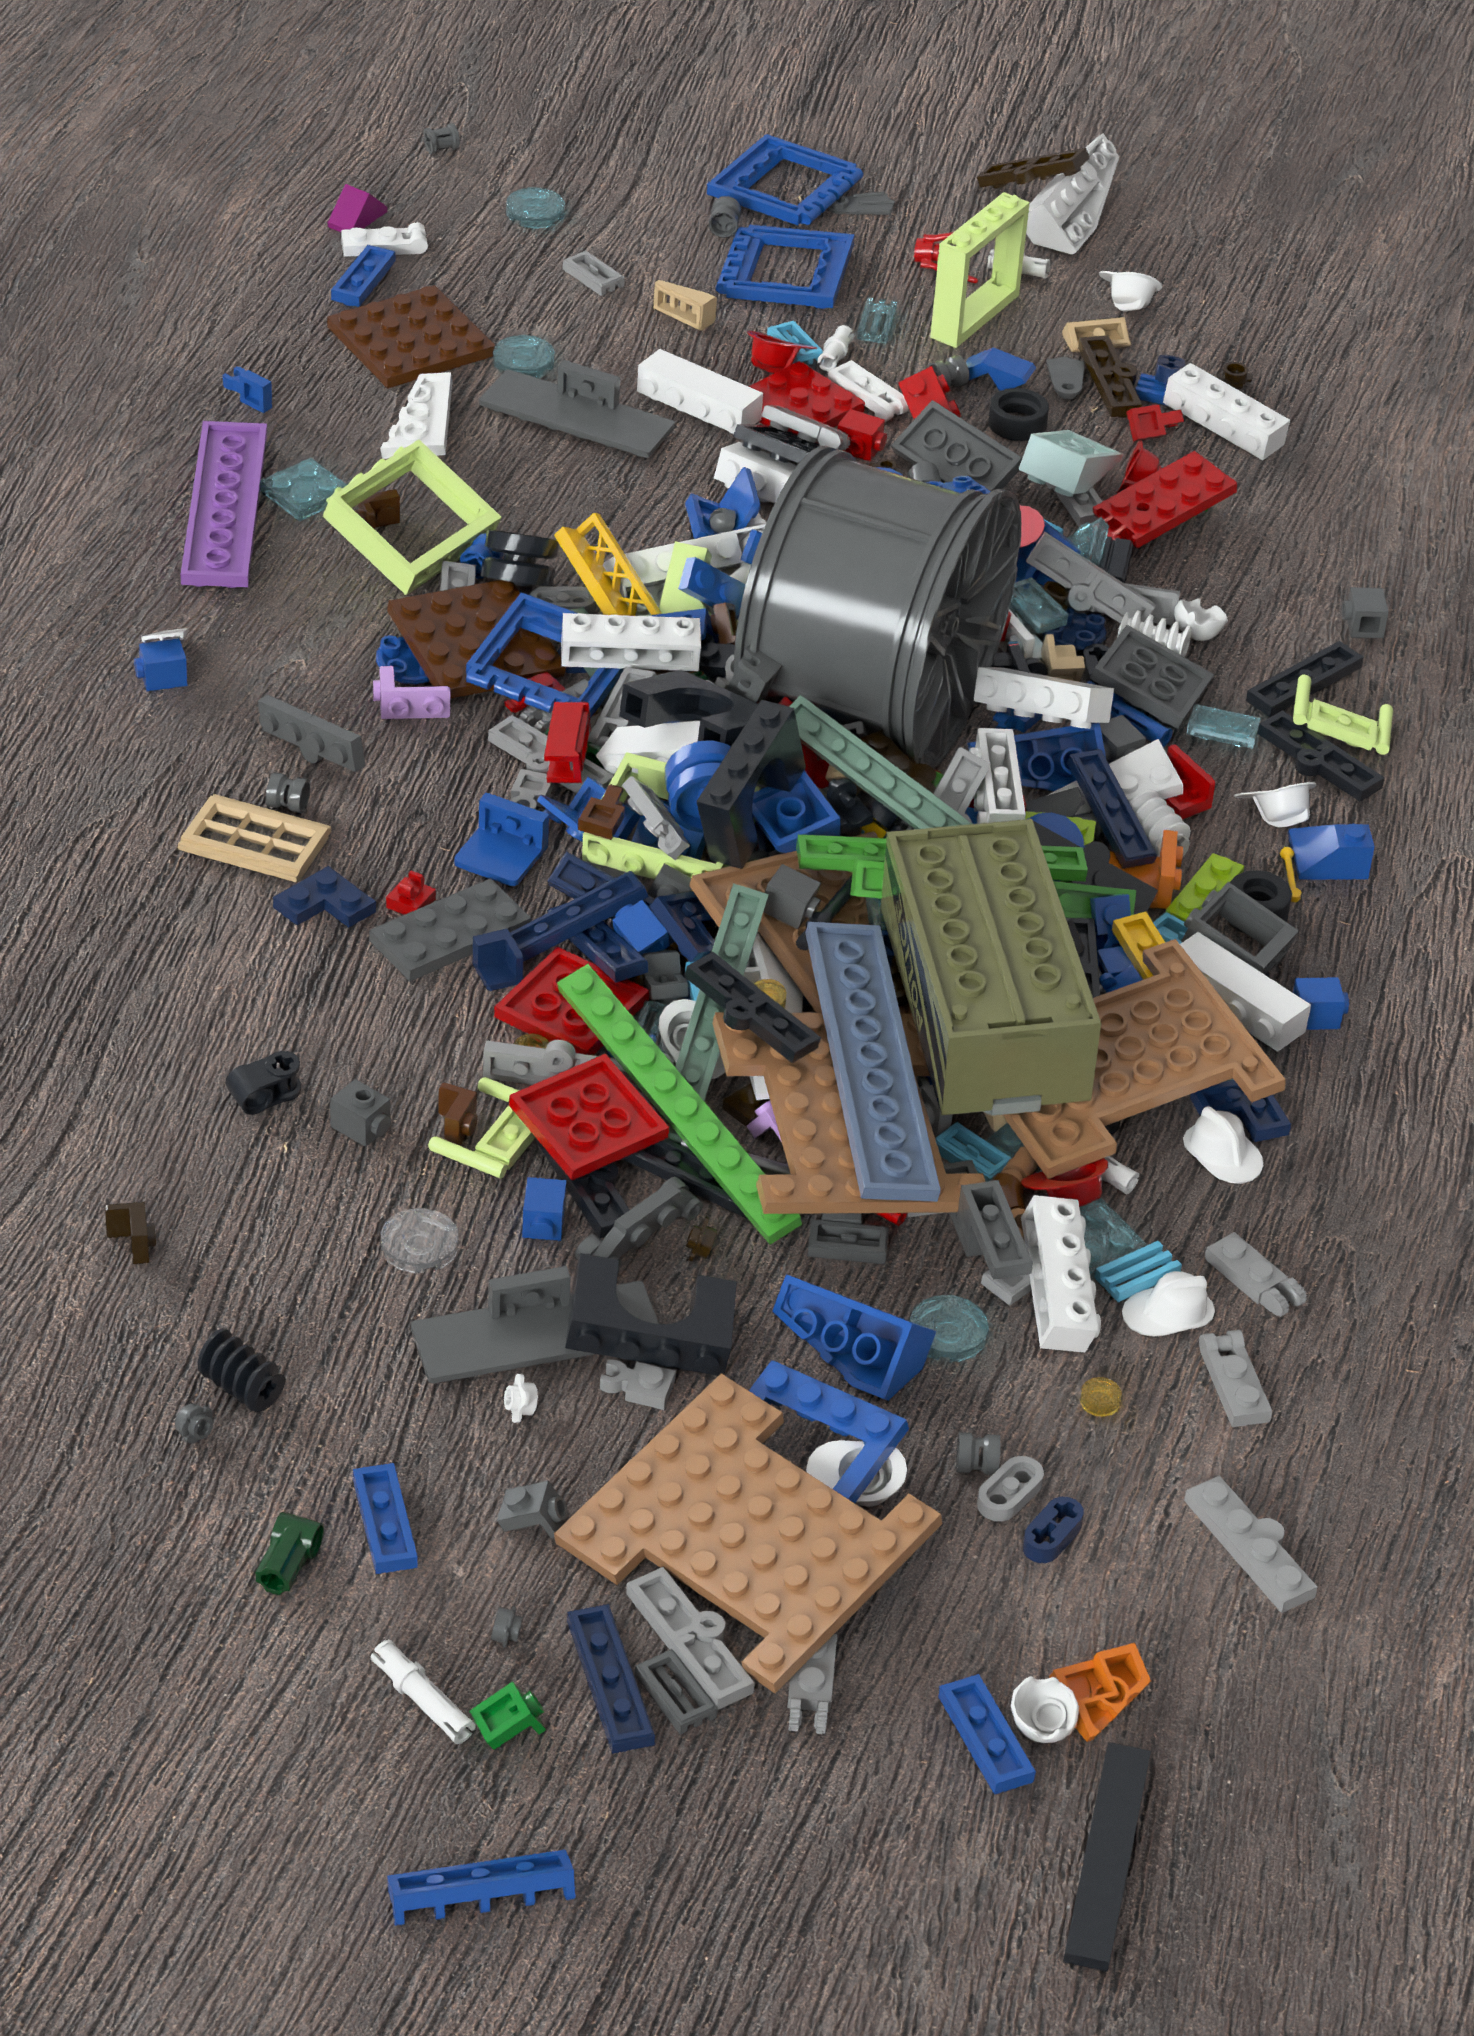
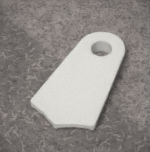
(166, 635)

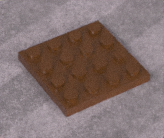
(410, 336)
(453, 623)

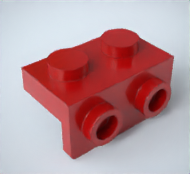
(925, 387)
(1197, 785)

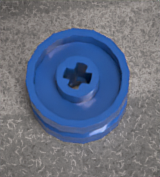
(688, 775)

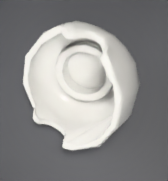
(1204, 622)
(1044, 1709)

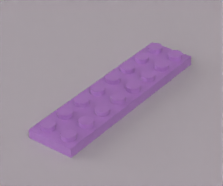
(224, 504)

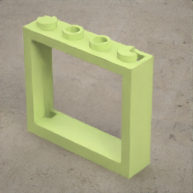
(960, 317)
(442, 482)
(628, 855)

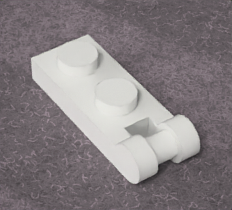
(401, 240)
(877, 394)

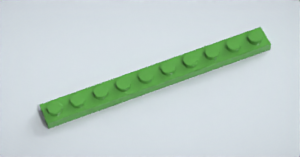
(673, 1098)

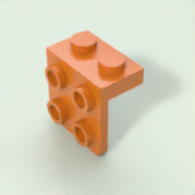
(1161, 873)

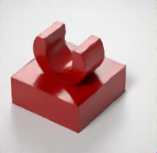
(410, 894)

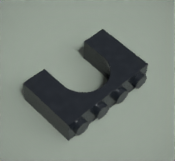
(686, 698)
(763, 753)
(605, 1328)

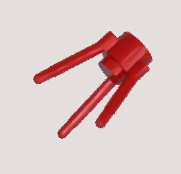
(927, 252)

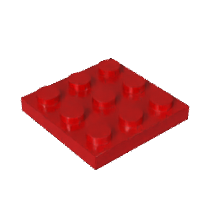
(807, 394)
(541, 1009)
(588, 1116)

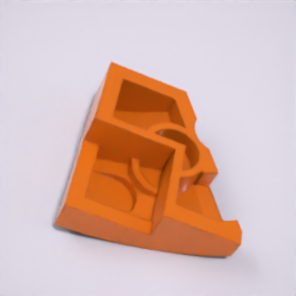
(1104, 1686)

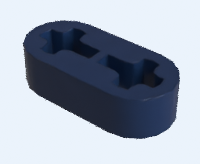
(1167, 366)
(1046, 1525)

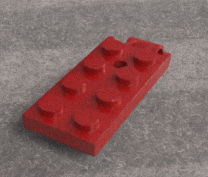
(1165, 499)

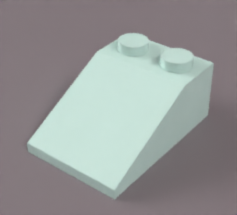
(1067, 461)

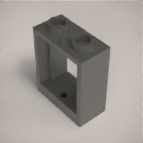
(1250, 918)

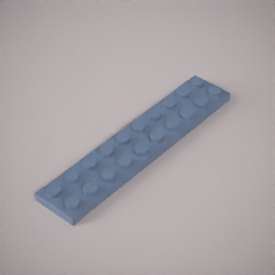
(872, 1063)

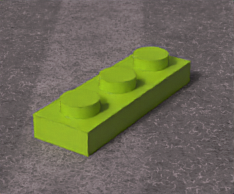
(1211, 876)

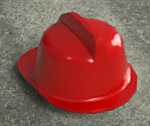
(773, 353)
(1140, 465)
(1077, 1184)

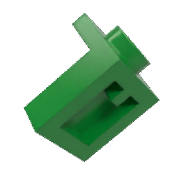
(507, 1715)

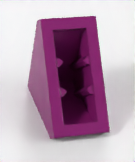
(355, 209)

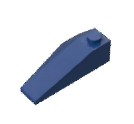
(1045, 754)
(862, 1342)

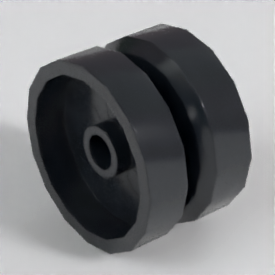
(519, 558)

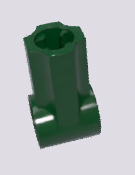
(291, 1544)

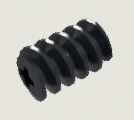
(240, 1370)

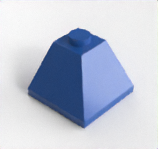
(787, 814)
(1332, 851)

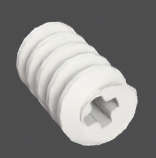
(1169, 638)
(1158, 816)

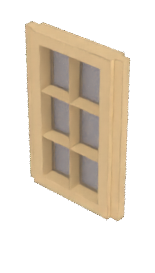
(254, 838)

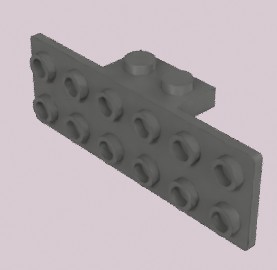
(581, 405)
(518, 1329)

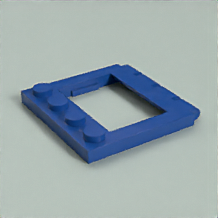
(763, 157)
(746, 250)
(544, 620)
(843, 1413)

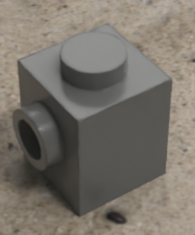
(1365, 612)
(1120, 738)
(792, 896)
(360, 1112)

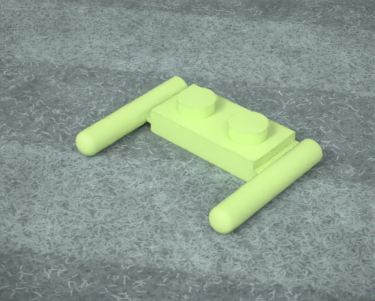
(1340, 723)
(501, 1143)

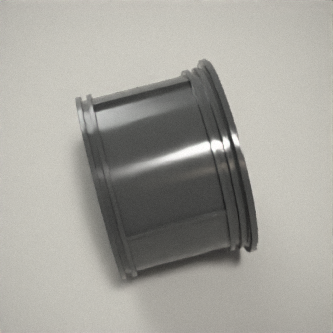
(881, 597)

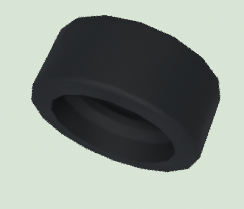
(1018, 401)

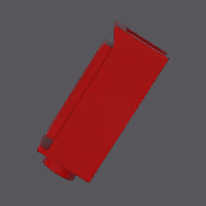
(567, 741)

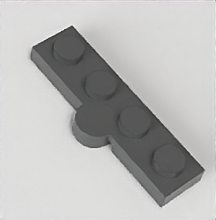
(312, 734)

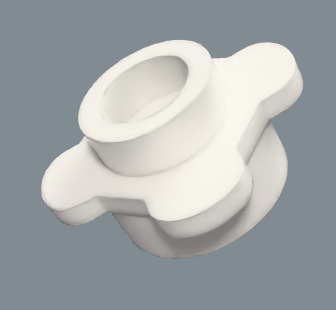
(520, 1398)

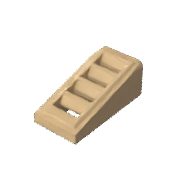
(703, 304)

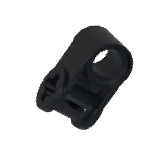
(264, 1085)

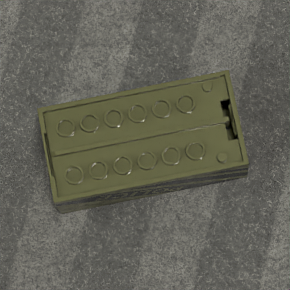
(989, 968)

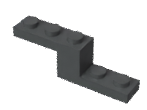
(988, 1225)

